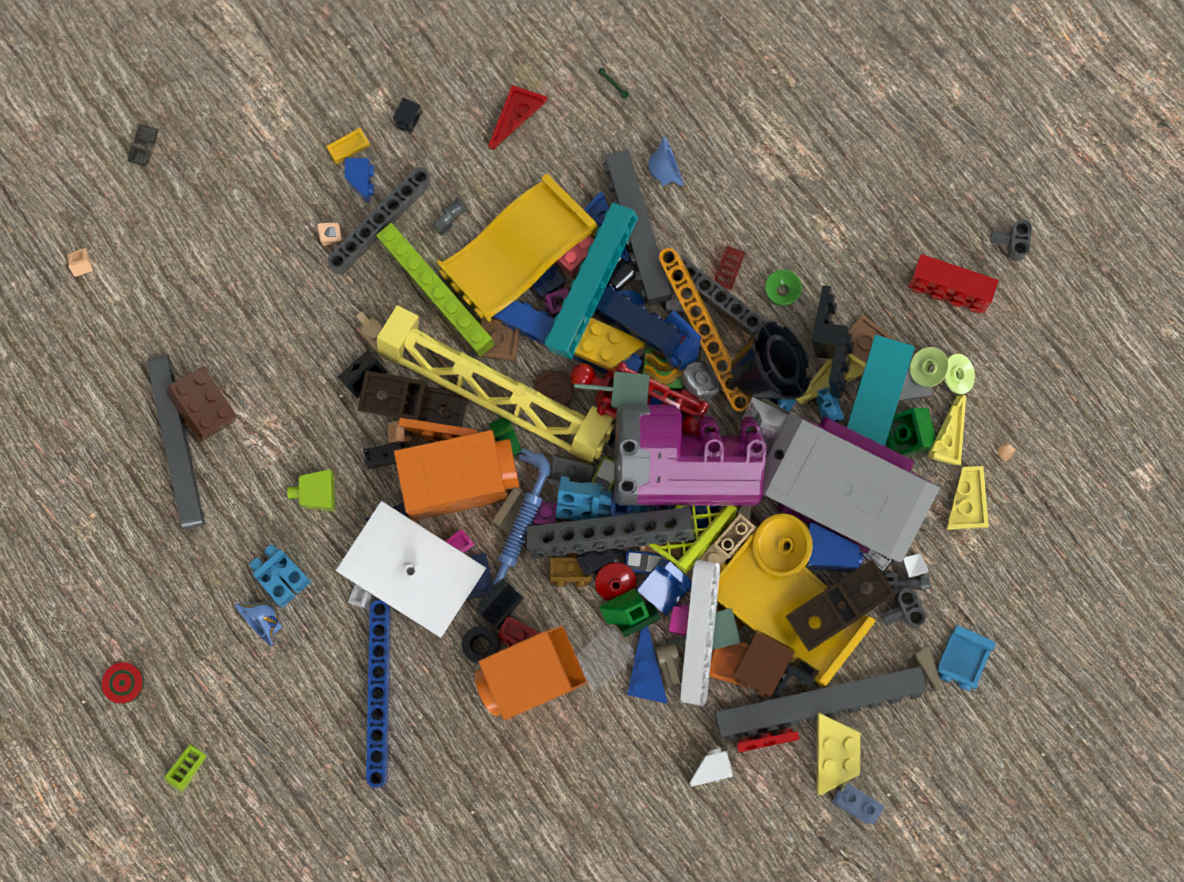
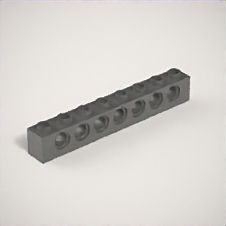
(618, 525)

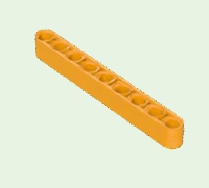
(698, 322)

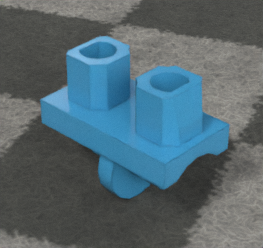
(829, 405)

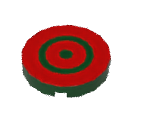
(122, 683)

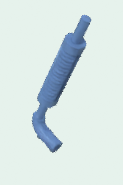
(526, 514)

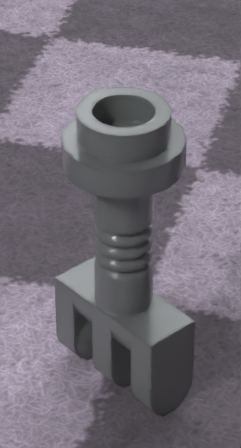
(924, 582)

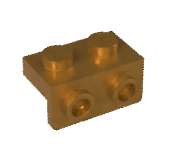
(567, 571)

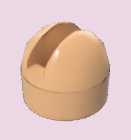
(1006, 452)

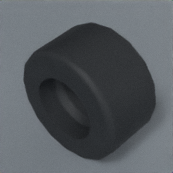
(477, 632)

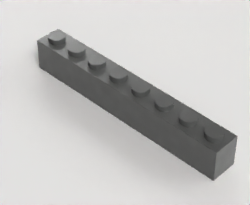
(642, 240)

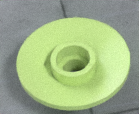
(922, 363)
(960, 374)

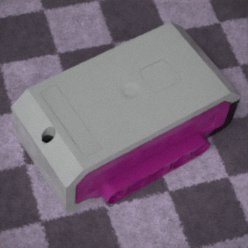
(847, 485)

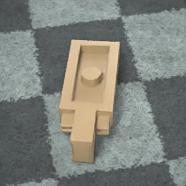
(370, 330)

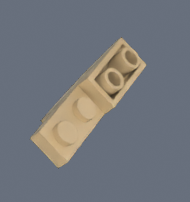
(727, 542)

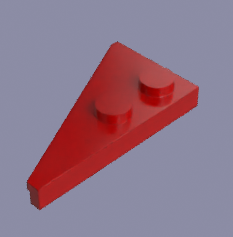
(517, 109)

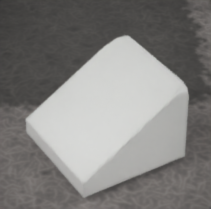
(361, 597)

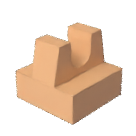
(396, 433)

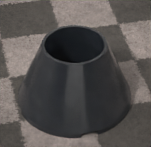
(771, 364)

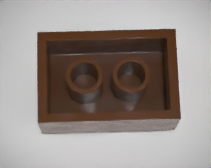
(201, 404)

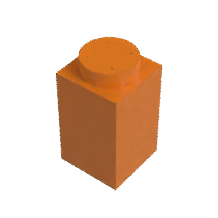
(456, 474)

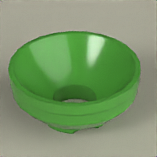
(787, 279)

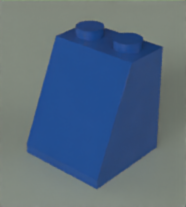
(832, 552)

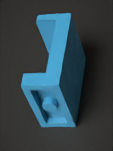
(964, 658)

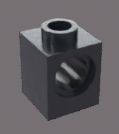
(407, 115)

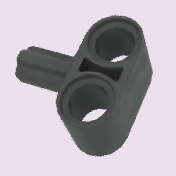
(1014, 239)
(904, 610)

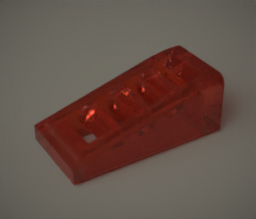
(733, 251)

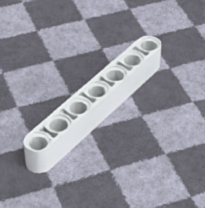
(700, 632)

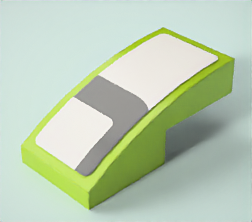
(605, 474)

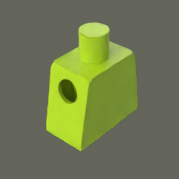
(315, 491)

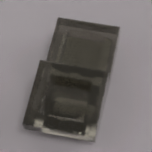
(143, 145)

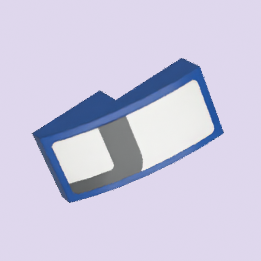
(641, 561)

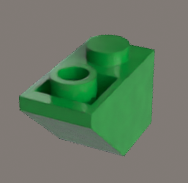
(625, 609)

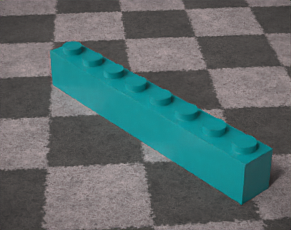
(591, 280)

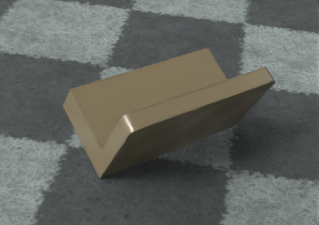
(509, 510)

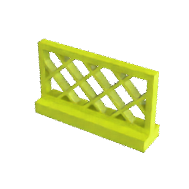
(702, 542)

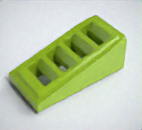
(169, 777)

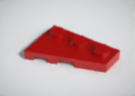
(766, 740)

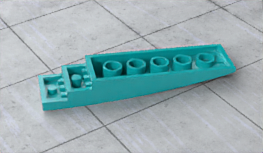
(880, 388)

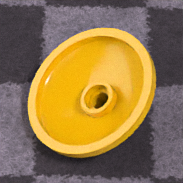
(771, 543)

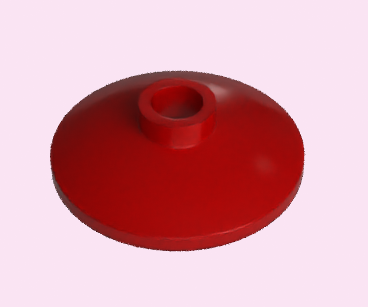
(613, 573)

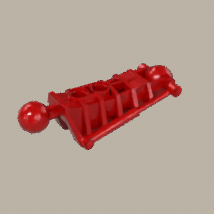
(585, 374)

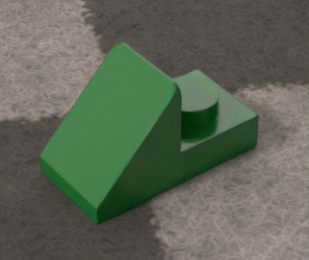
(503, 430)

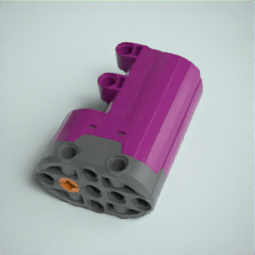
(670, 469)

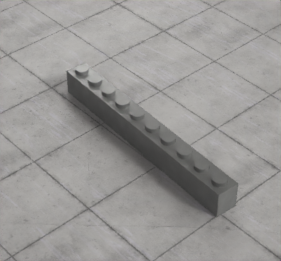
(826, 701)

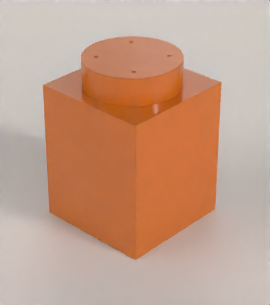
(529, 674)

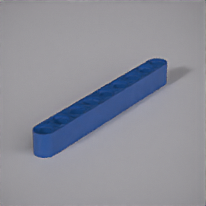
(382, 703)

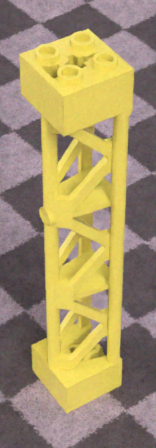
(590, 430)

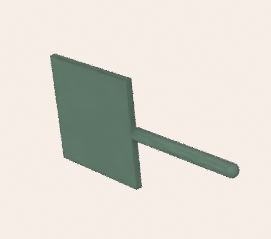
(627, 389)
(724, 631)

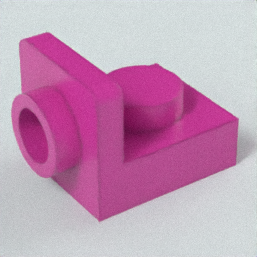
(461, 541)

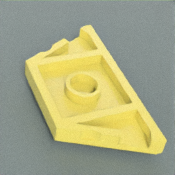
(836, 753)

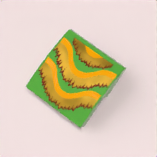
(660, 370)

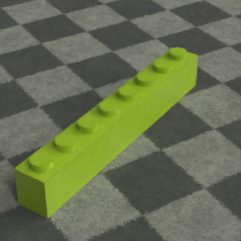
(435, 290)

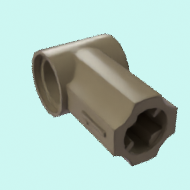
(669, 660)

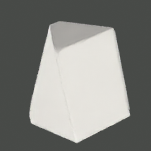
(914, 566)

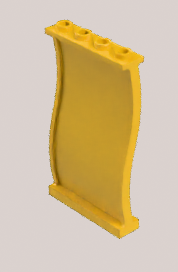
(517, 248)
(766, 599)

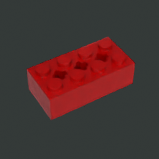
(953, 284)

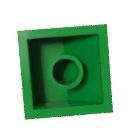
(911, 432)

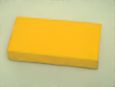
(348, 145)

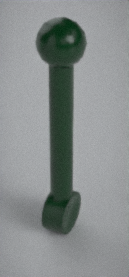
(624, 94)

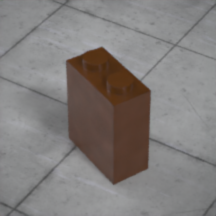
(763, 663)

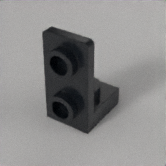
(801, 670)

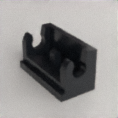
(382, 455)

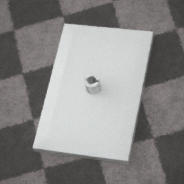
(411, 569)

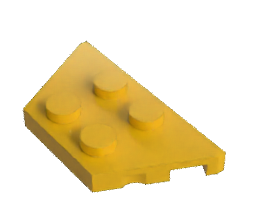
(606, 345)

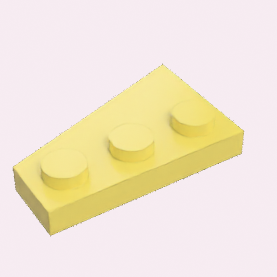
(969, 502)

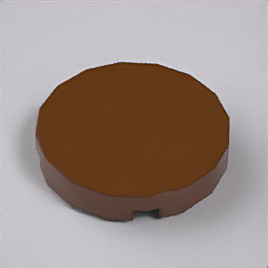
(549, 383)

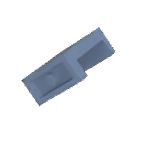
(857, 804)

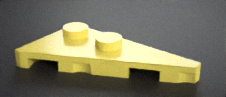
(821, 379)
(949, 441)

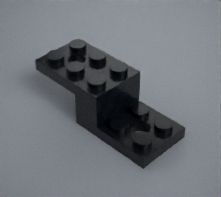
(832, 342)

